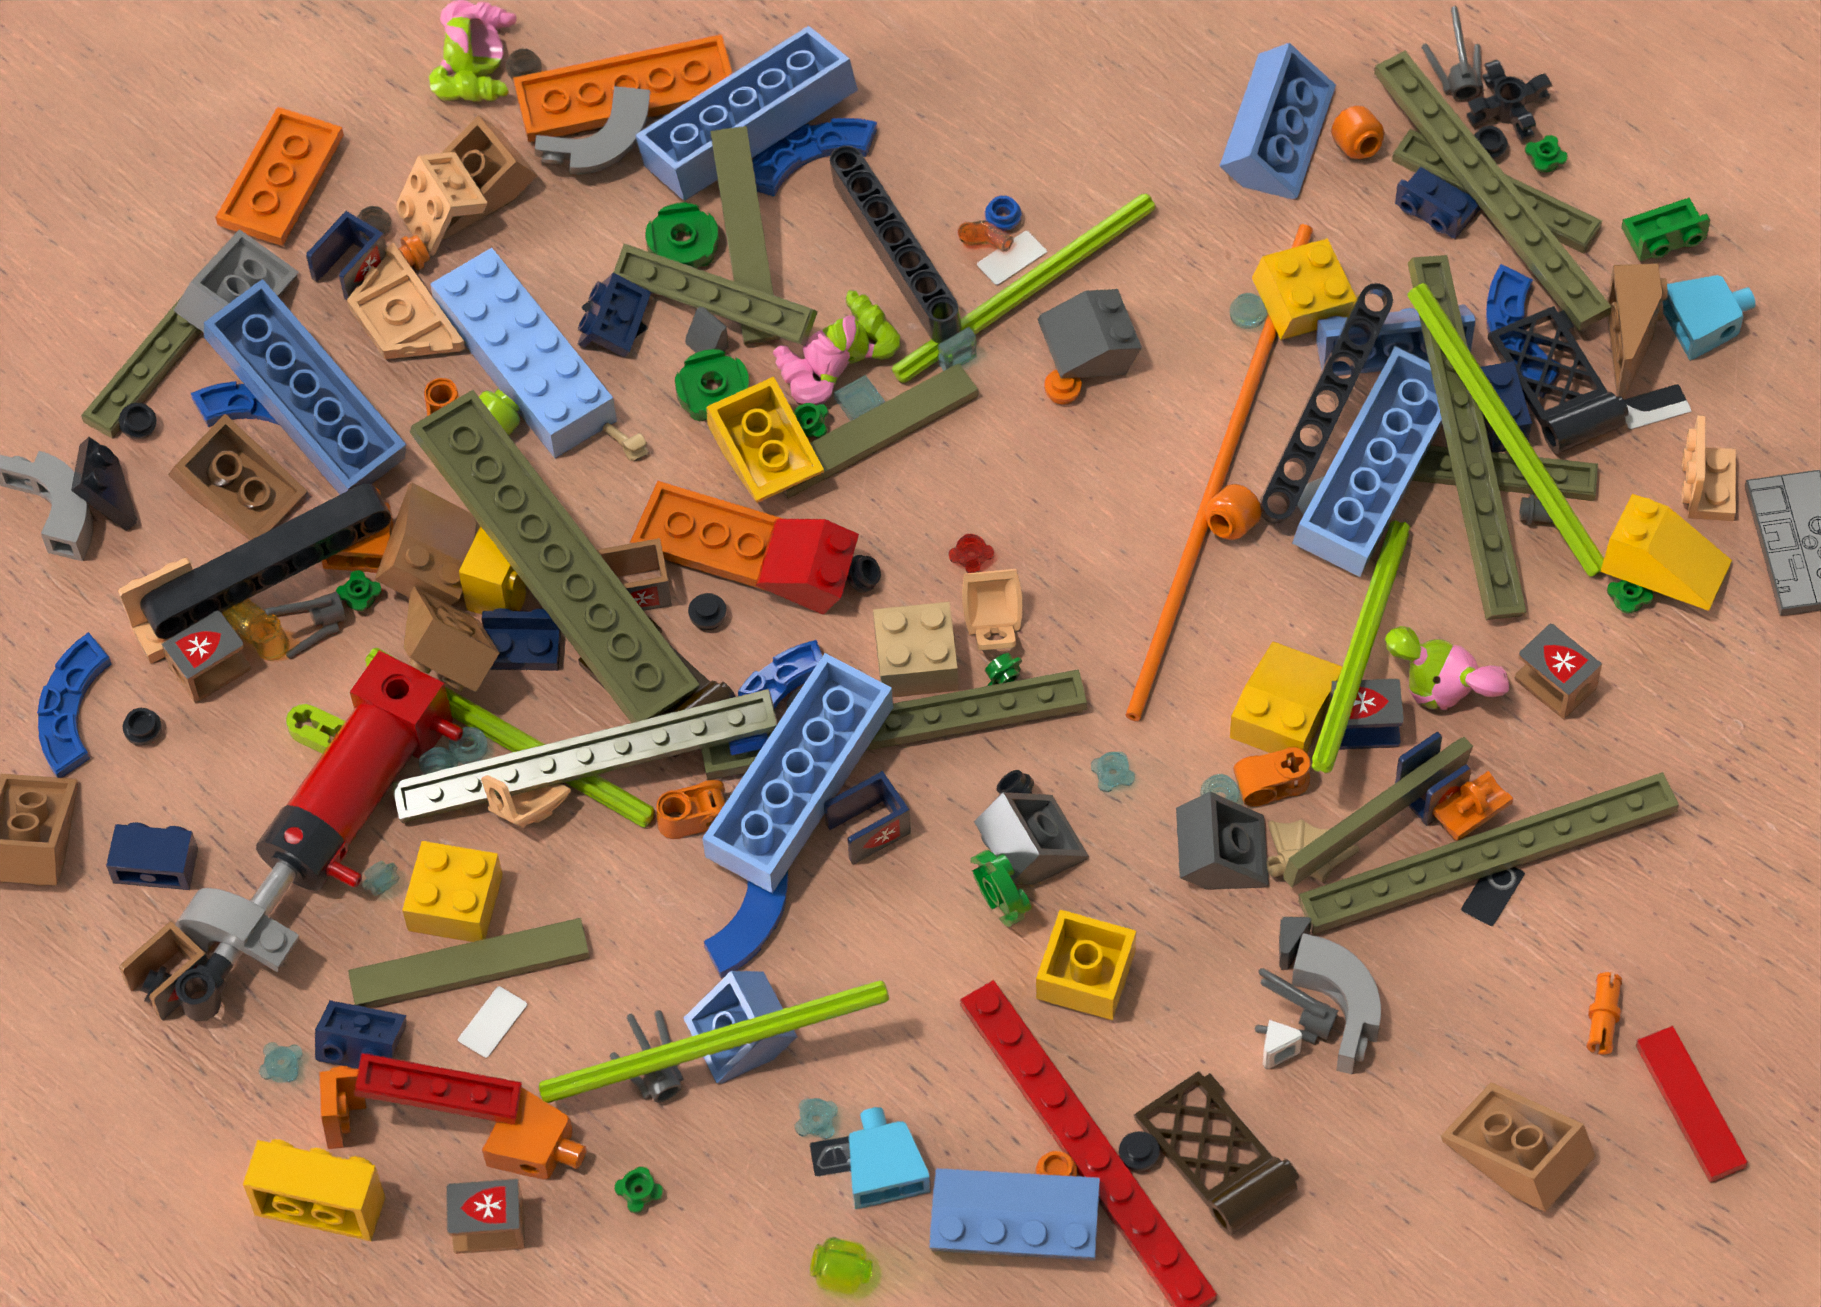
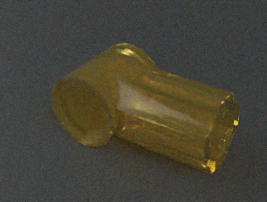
(254, 625)

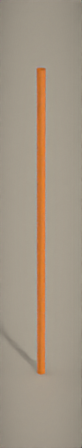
(1200, 523)

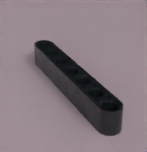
(895, 244)
(1330, 385)
(265, 560)

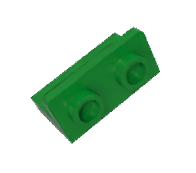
(1666, 229)

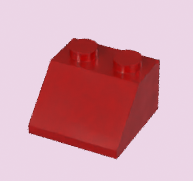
(807, 562)

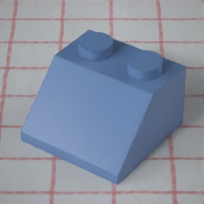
(734, 1000)

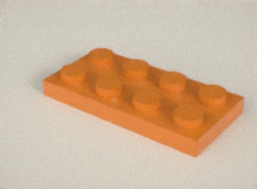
(279, 176)
(706, 532)

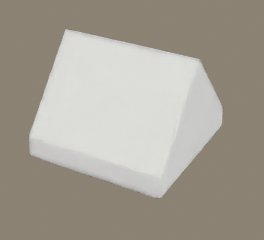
(1280, 1044)

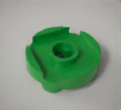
(686, 218)
(704, 367)
(998, 887)

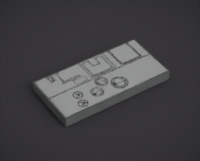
(1789, 533)

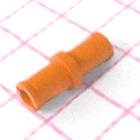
(1604, 1013)

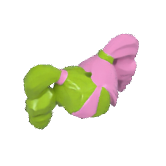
(471, 52)
(835, 347)
(1449, 662)

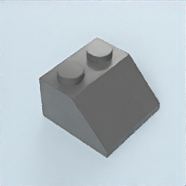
(1091, 335)
(1031, 835)
(1221, 844)

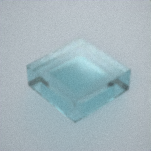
(957, 349)
(858, 397)

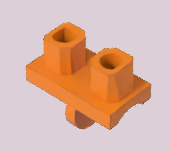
(1472, 806)

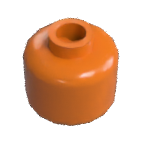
(1358, 132)
(1233, 512)

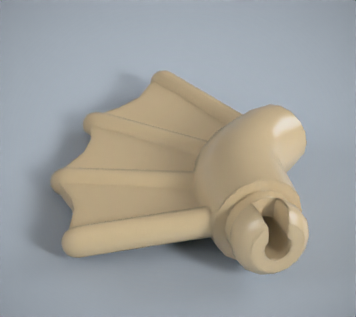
(1293, 837)

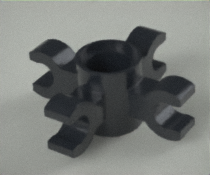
(1509, 100)

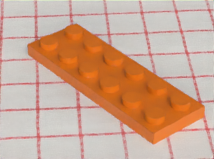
(582, 94)

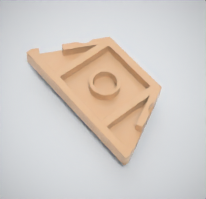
(401, 312)

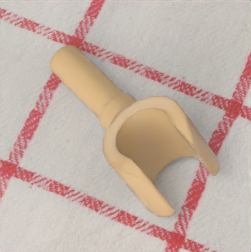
(633, 447)

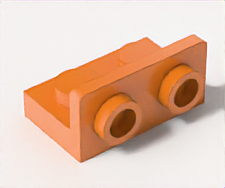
(336, 1100)

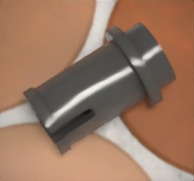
(1533, 510)

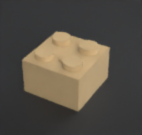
(916, 649)

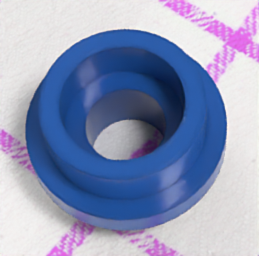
(1003, 205)

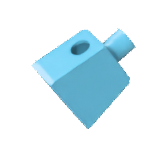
(1705, 313)
(885, 1161)

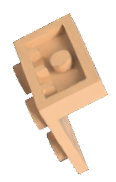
(434, 194)
(1709, 477)
(131, 597)

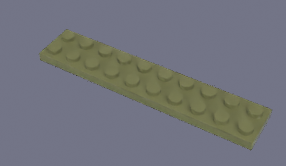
(554, 558)

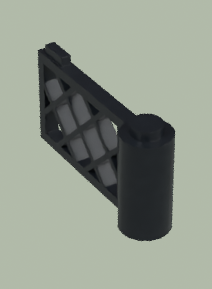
(1584, 414)

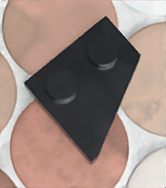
(102, 483)

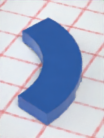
(806, 145)
(1506, 306)
(229, 399)
(781, 676)
(61, 704)
(748, 929)

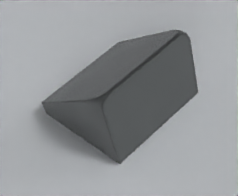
(706, 332)
(1290, 937)

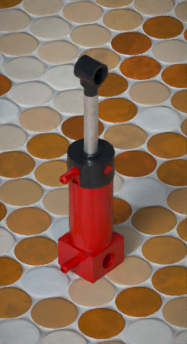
(393, 718)

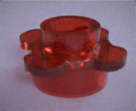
(967, 544)

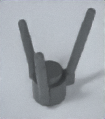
(1463, 80)
(323, 610)
(1316, 1016)
(662, 1083)

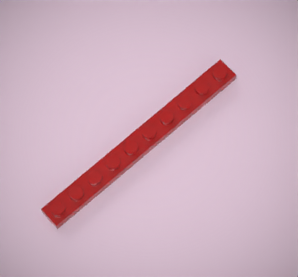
(1088, 1147)

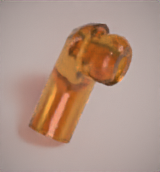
(984, 233)

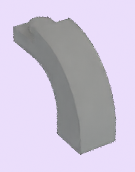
(607, 145)
(70, 519)
(237, 922)
(1346, 980)

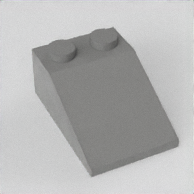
(231, 273)

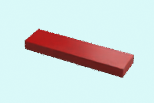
(437, 1088)
(1691, 1104)

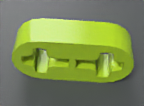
(323, 723)

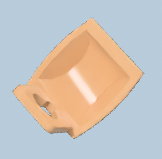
(992, 606)
(523, 807)

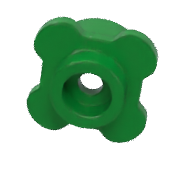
(1542, 161)
(809, 412)
(363, 599)
(1626, 602)
(1003, 669)
(638, 1178)

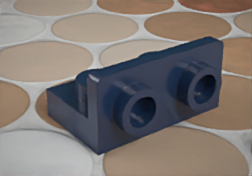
(1436, 202)
(614, 314)
(523, 639)
(351, 1030)

